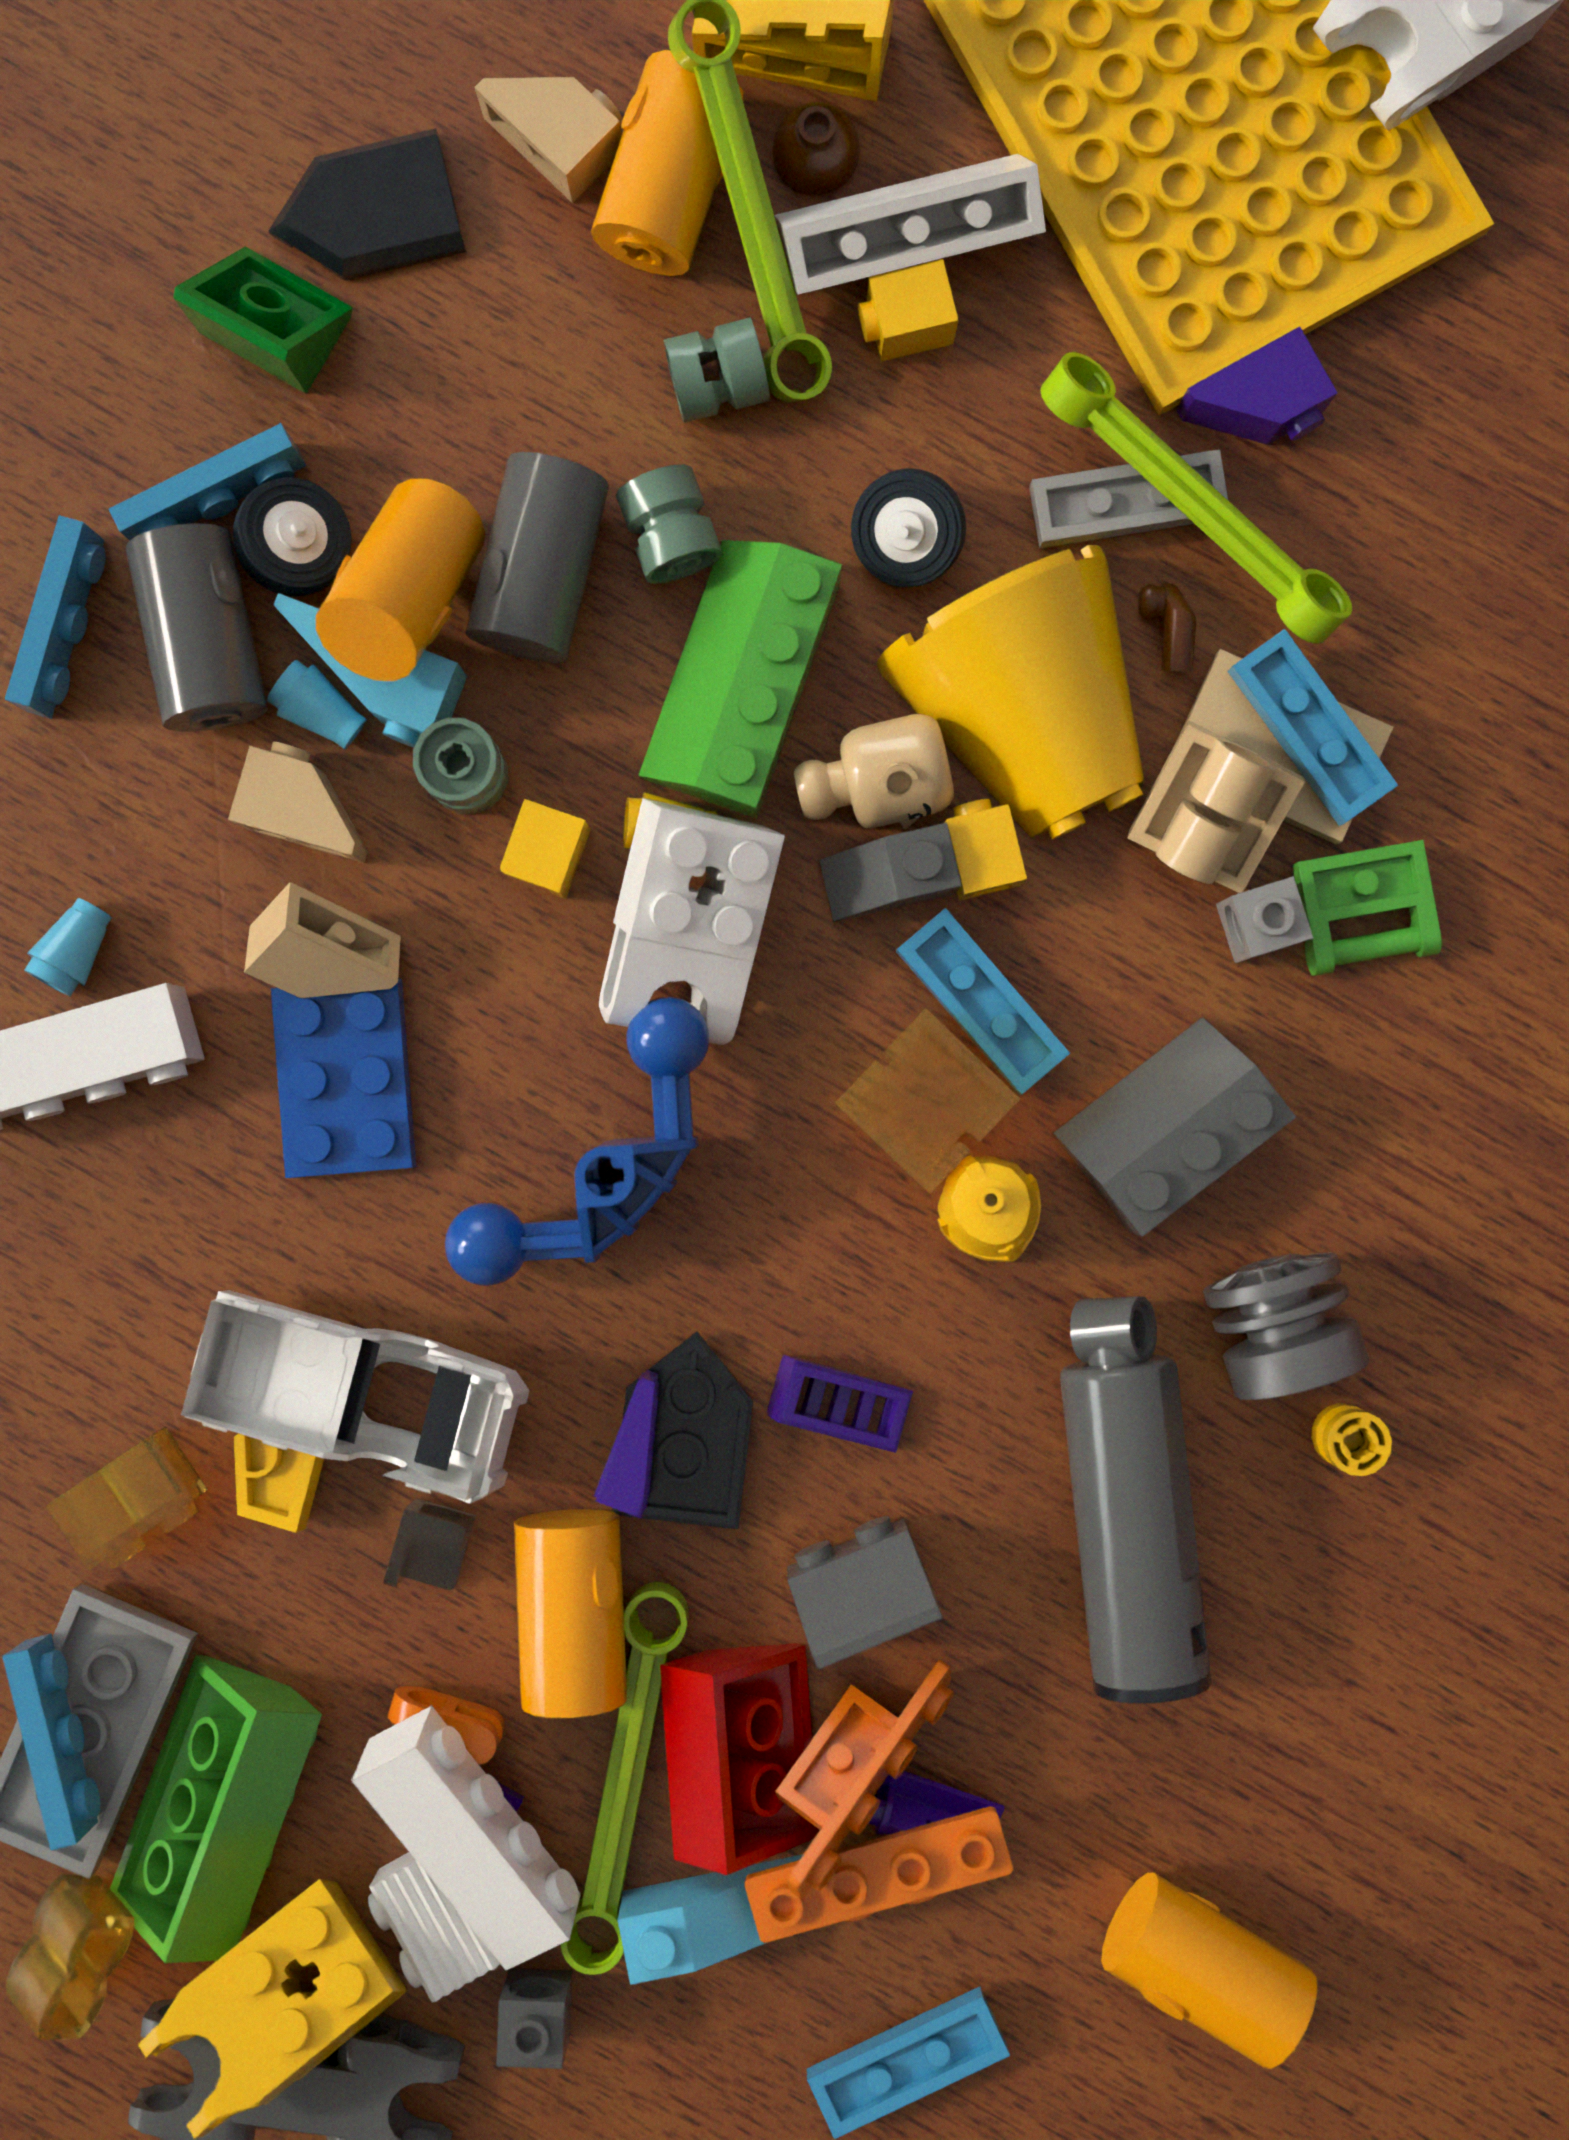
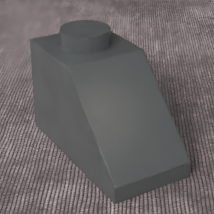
(891, 873)

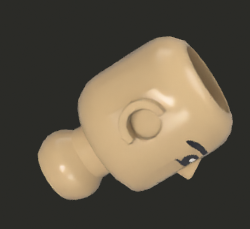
(885, 772)

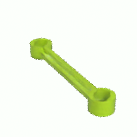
(749, 196)
(1084, 397)
(624, 1778)

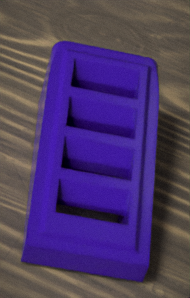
(787, 1391)
(629, 1465)

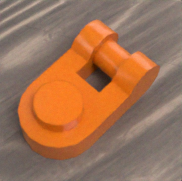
(477, 1724)

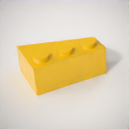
(807, 43)

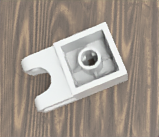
(1430, 43)
(687, 933)

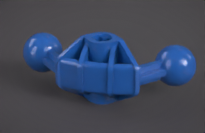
(490, 1241)

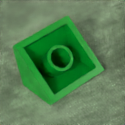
(265, 315)

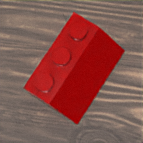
(730, 1741)

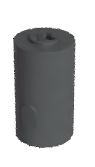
(537, 557)
(196, 627)

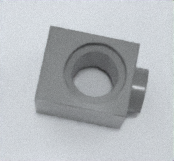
(1264, 920)

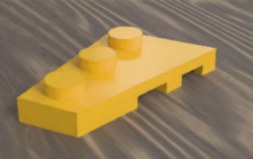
(274, 1483)

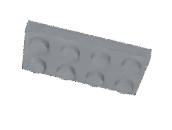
(119, 1687)

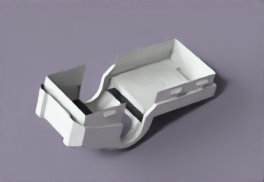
(305, 1387)

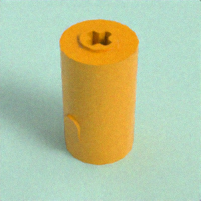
(660, 173)
(401, 580)
(570, 1613)
(1209, 1970)

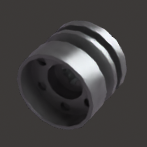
(1288, 1336)

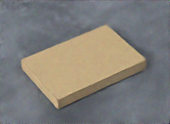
(1227, 712)

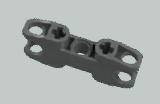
(343, 2097)

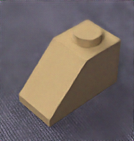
(554, 126)
(293, 802)
(320, 947)

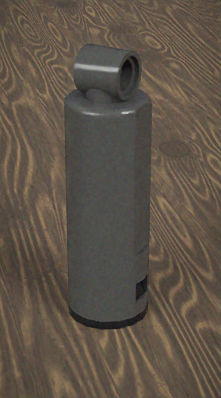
(1133, 1507)

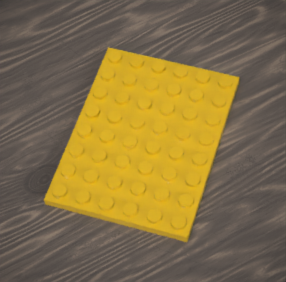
(1212, 167)

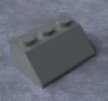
(1173, 1126)

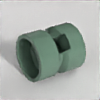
(738, 363)
(665, 513)
(460, 765)

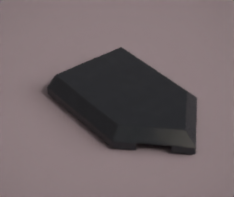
(374, 208)
(697, 1439)

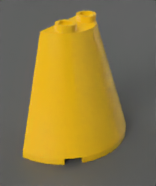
(1031, 690)

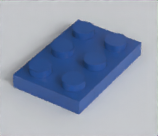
(343, 1082)

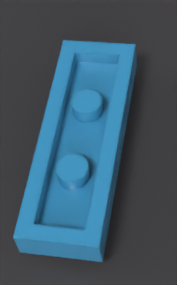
(211, 486)
(56, 618)
(1312, 727)
(982, 1002)
(52, 1740)
(907, 2062)

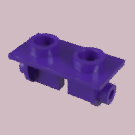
(920, 1801)

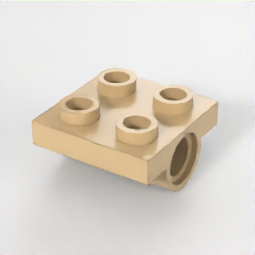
(1214, 808)

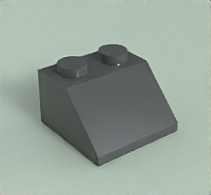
(861, 1590)

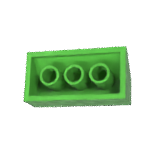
(742, 673)
(213, 1810)

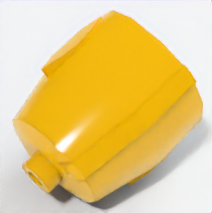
(989, 1208)

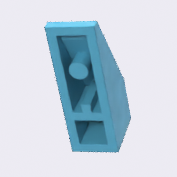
(401, 705)
(688, 1923)

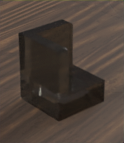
(430, 1545)

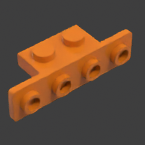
(846, 1766)
(884, 1874)

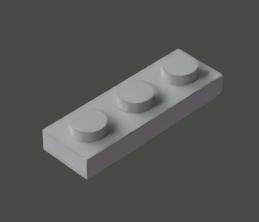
(1110, 502)

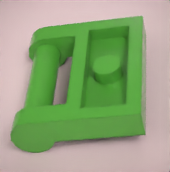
(1363, 886)

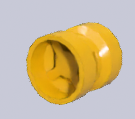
(1338, 1433)

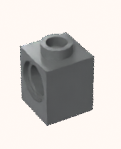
(534, 2018)

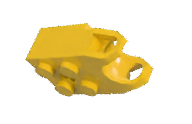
(261, 2018)

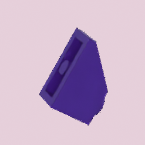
(1264, 393)

